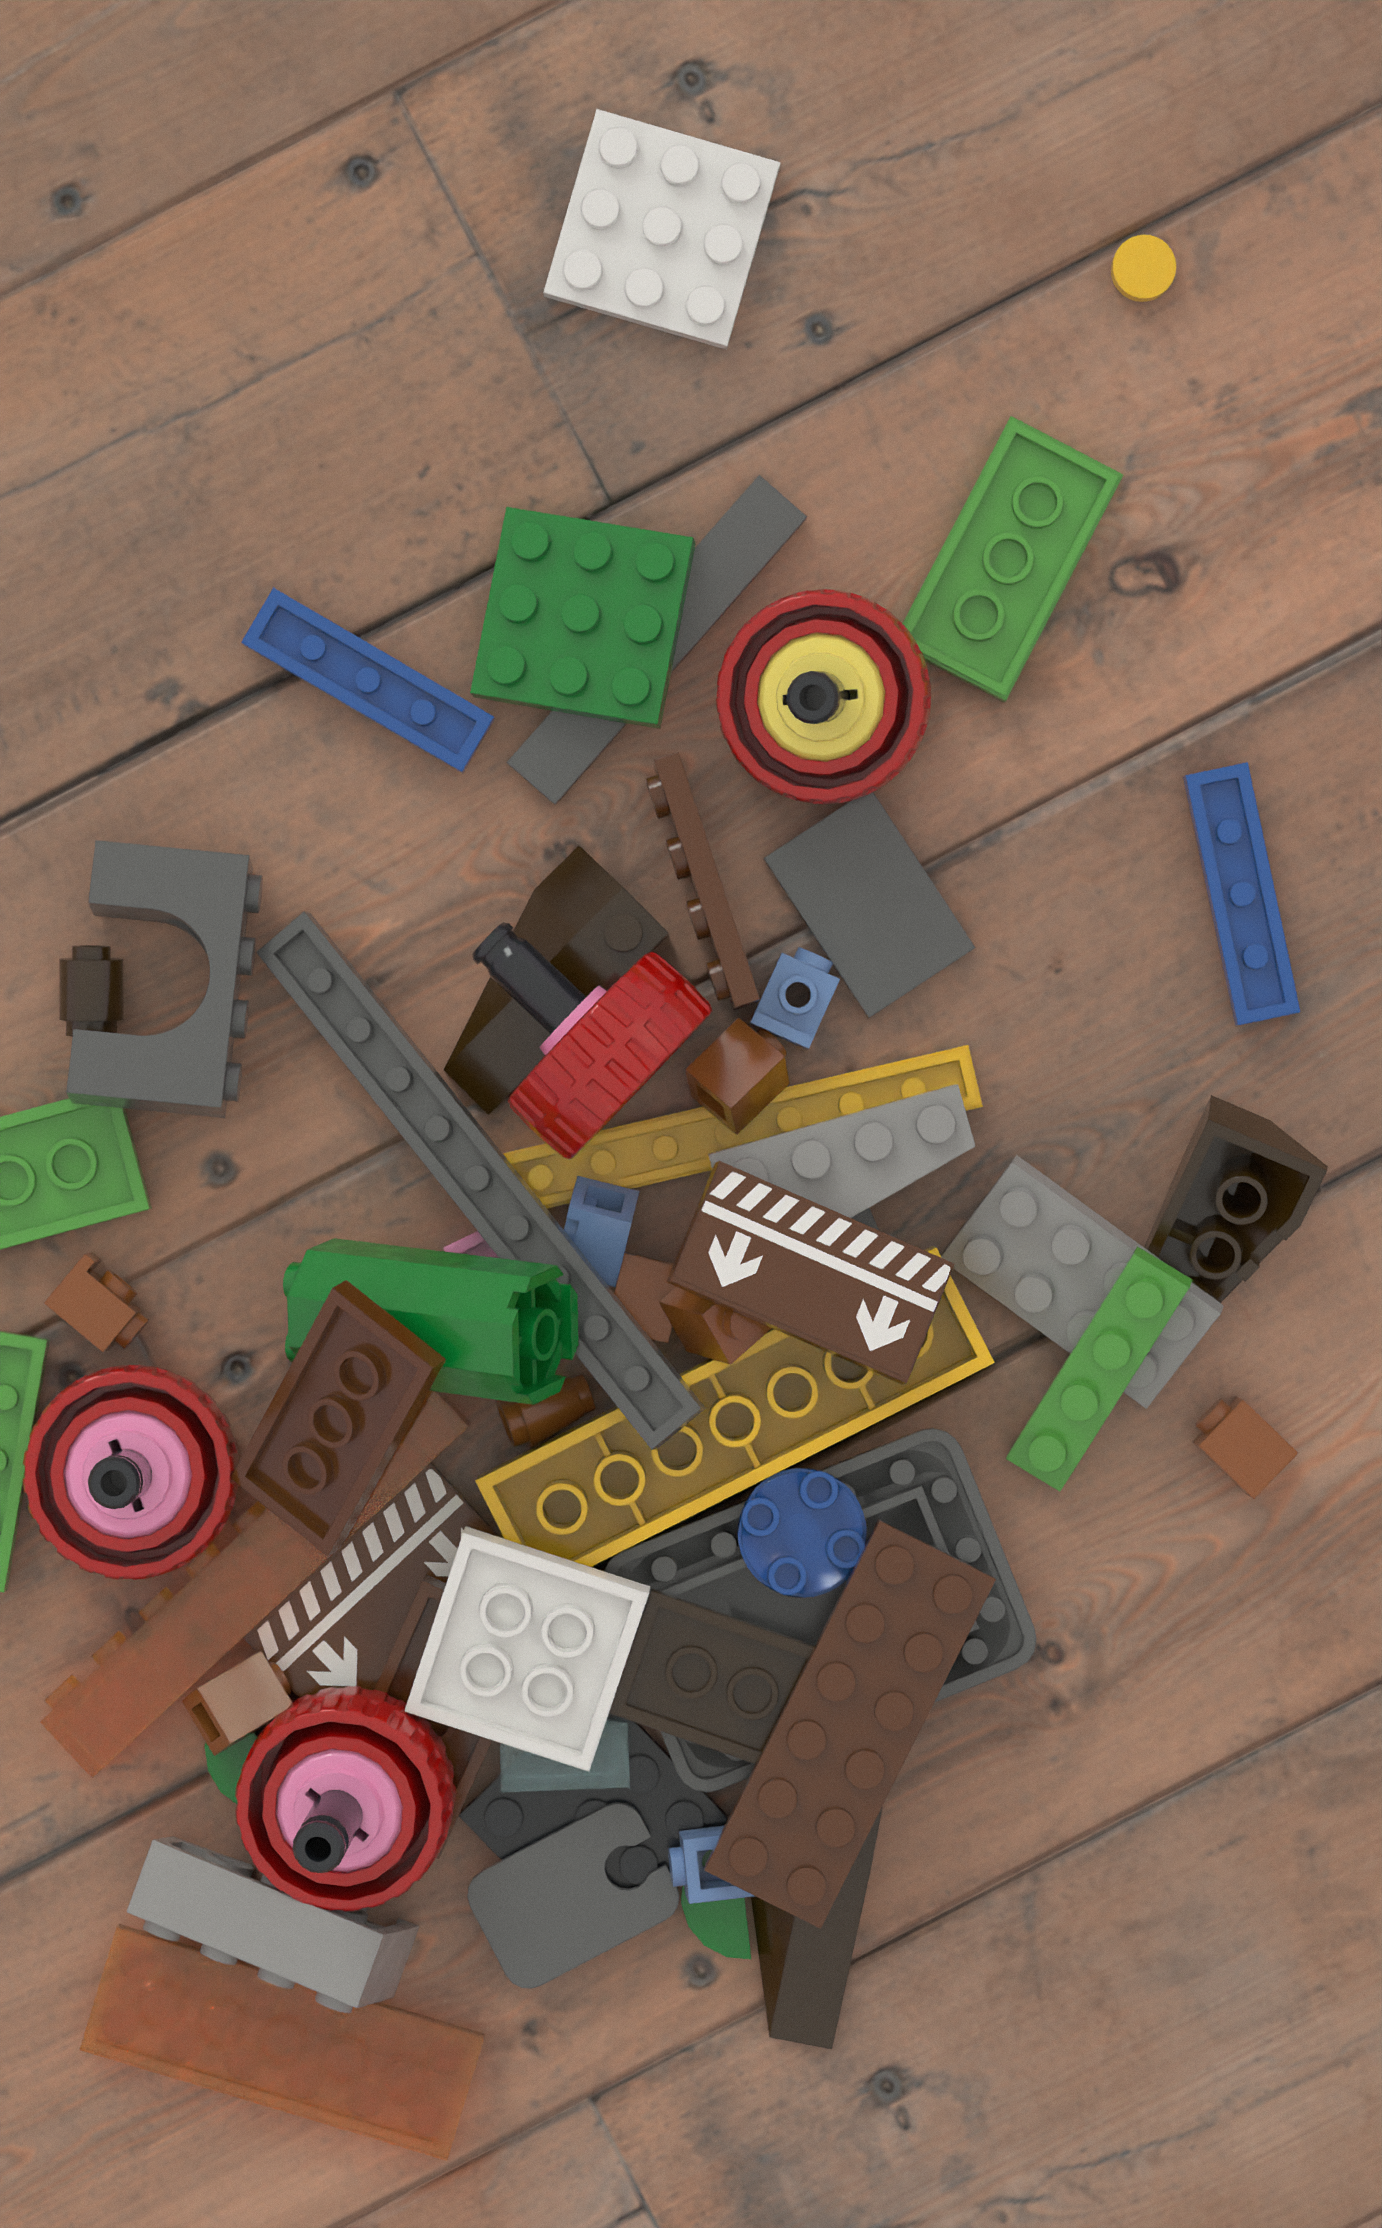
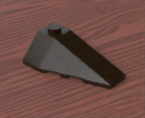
(588, 933)
(1233, 1198)
(809, 1966)

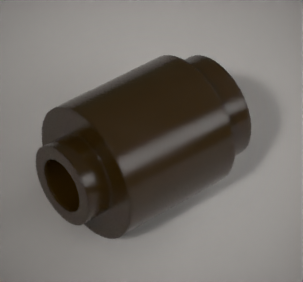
(91, 989)

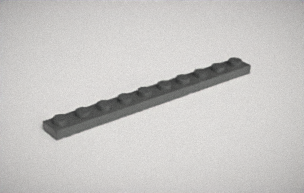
(476, 1172)

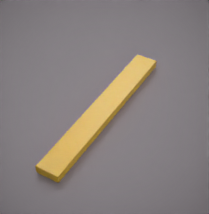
(681, 1141)

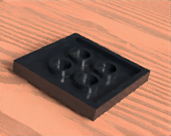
(656, 1791)

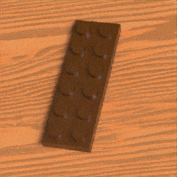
(849, 1724)

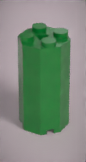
(488, 1316)

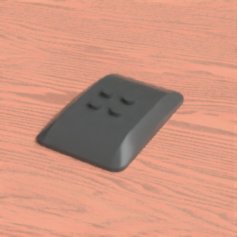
(909, 1483)

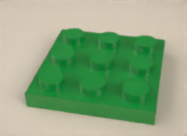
(583, 617)

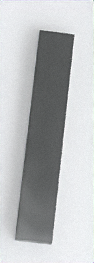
(719, 573)

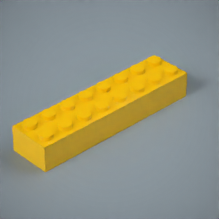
(769, 1409)

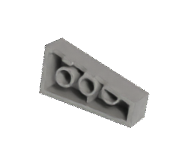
(863, 1154)

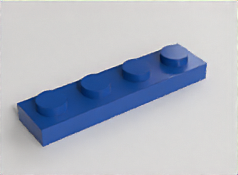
(368, 680)
(1241, 894)

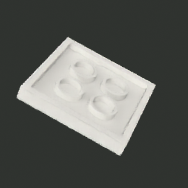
(661, 229)
(527, 1648)

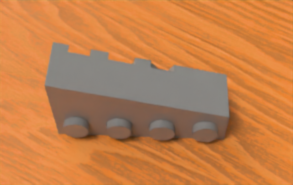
(237, 1917)

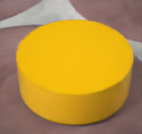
(1143, 268)

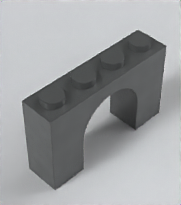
(191, 1064)

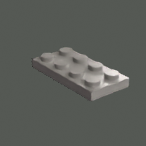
(1057, 1263)

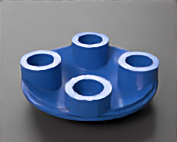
(801, 1532)

